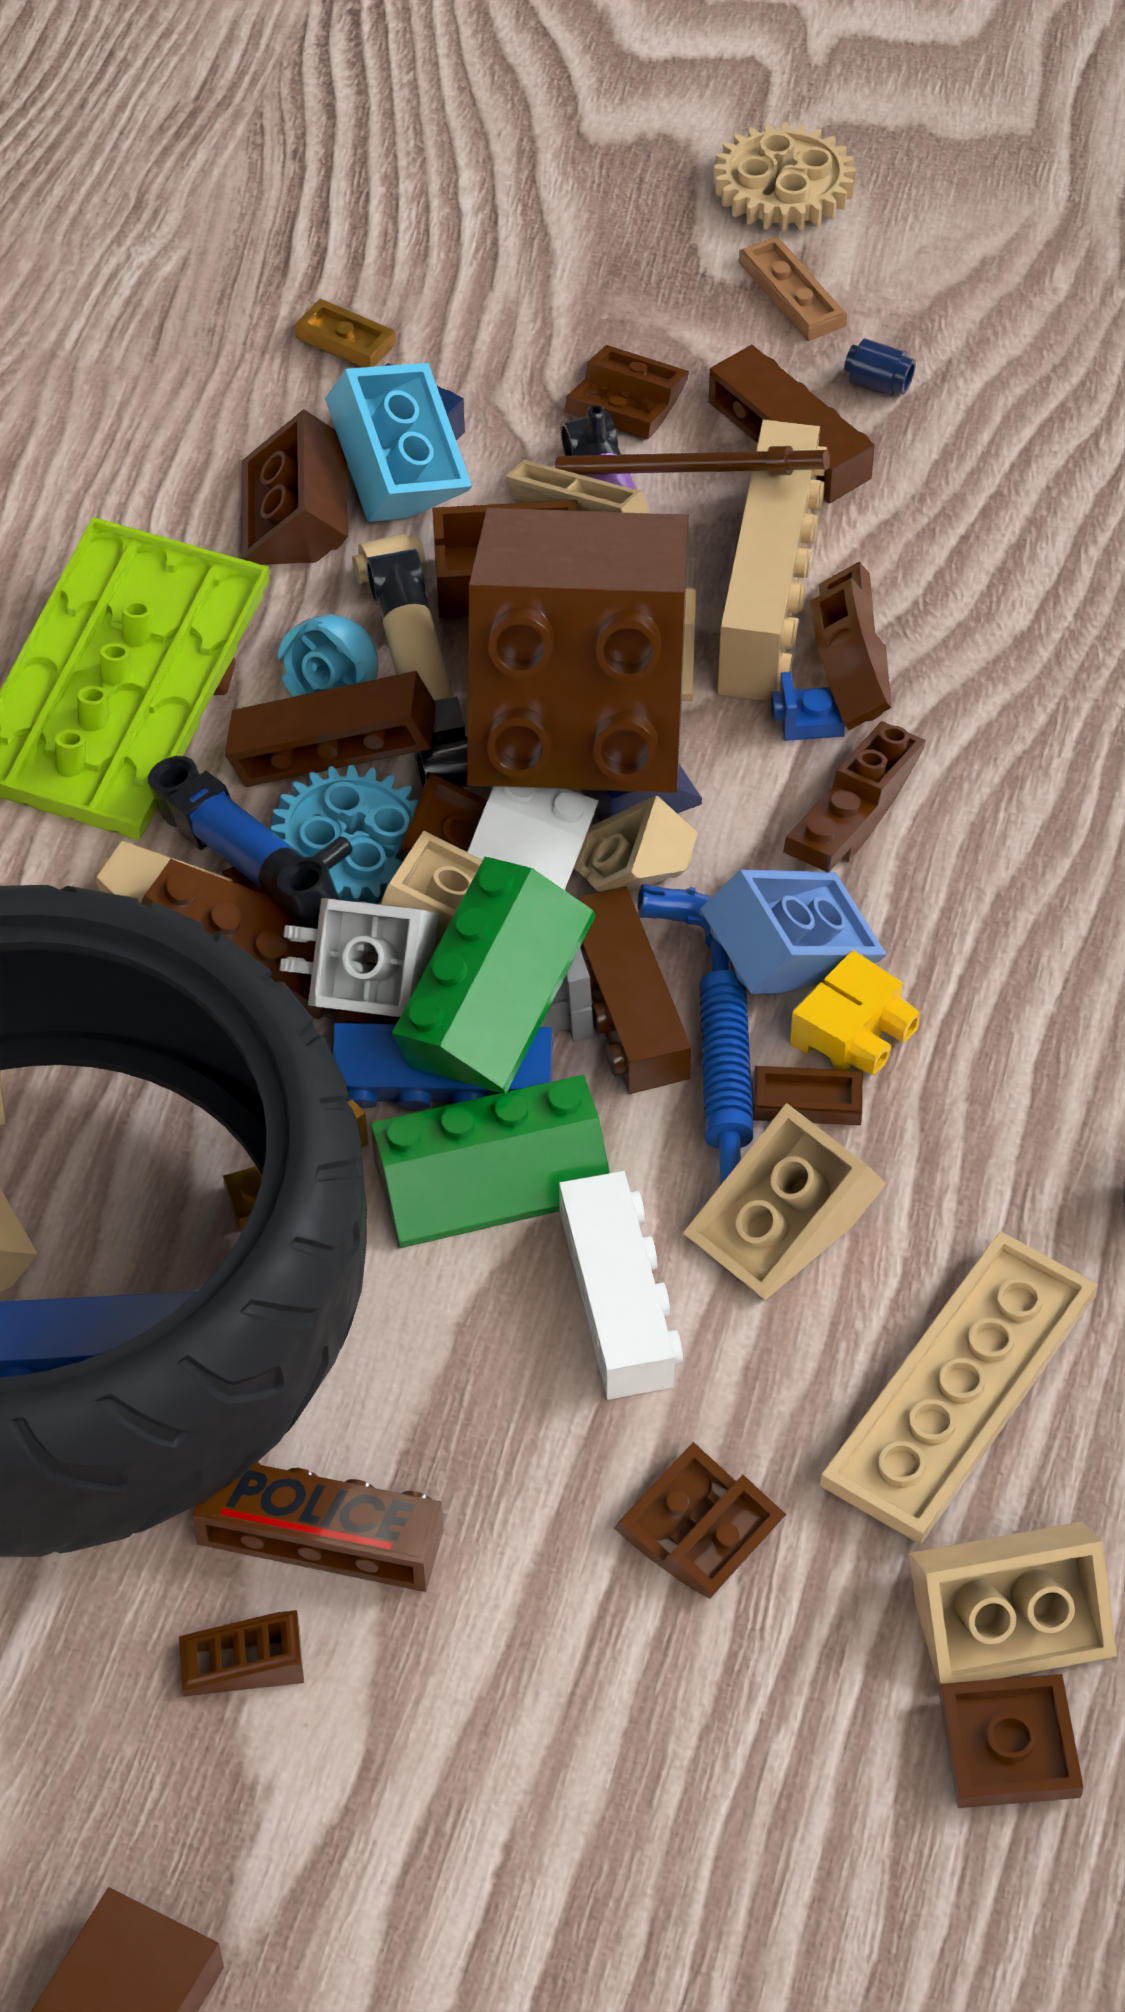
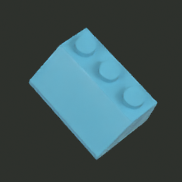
(396, 440)

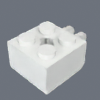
(343, 939)

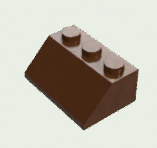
(294, 494)

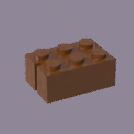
(456, 544)

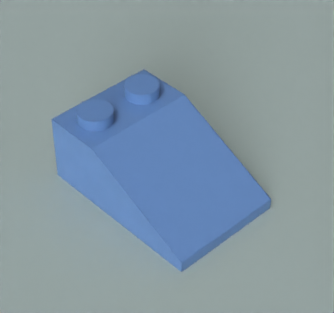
(787, 927)

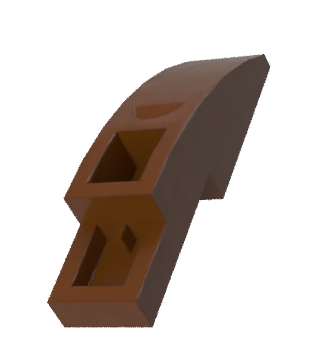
(849, 646)
(857, 800)

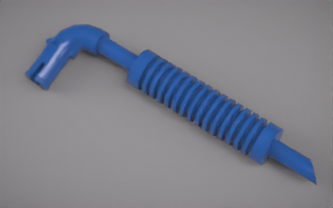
(723, 1029)

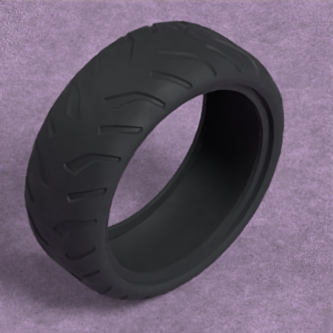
(231, 1370)

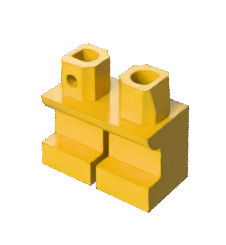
(851, 1013)

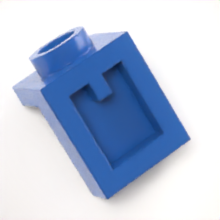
(805, 711)

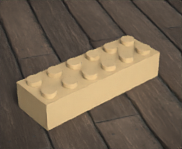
(767, 570)

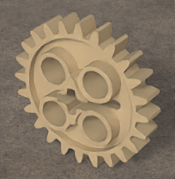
(784, 176)

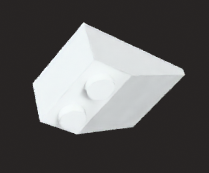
(534, 829)

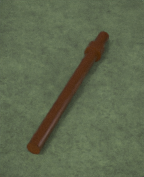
(777, 461)

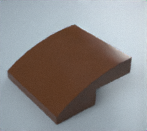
(630, 388)
(699, 1521)

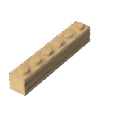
(544, 483)

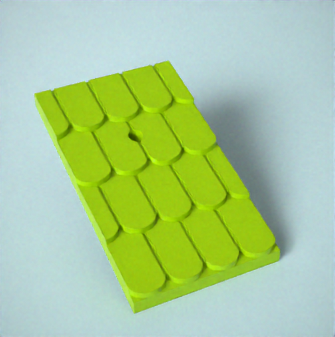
(120, 672)

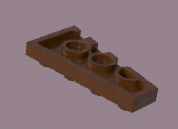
(241, 915)

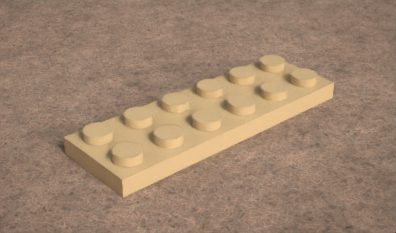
(958, 1387)

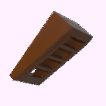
(257, 1631)

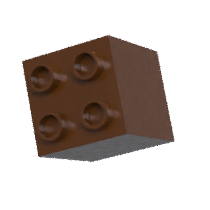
(577, 650)

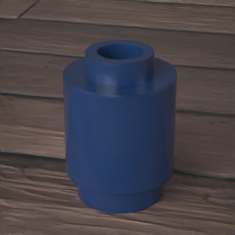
(880, 367)

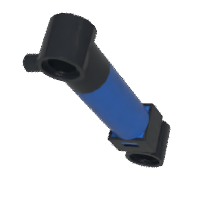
(210, 818)

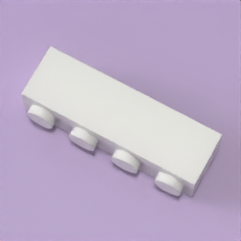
(618, 1285)

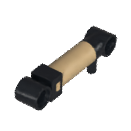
(400, 594)

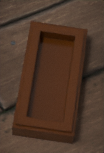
(817, 1094)

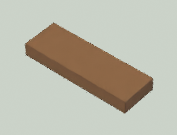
(792, 288)

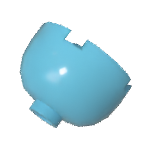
(327, 655)

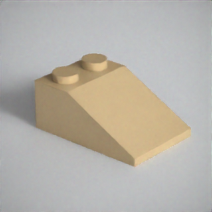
(784, 1203)

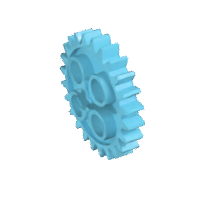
(356, 808)

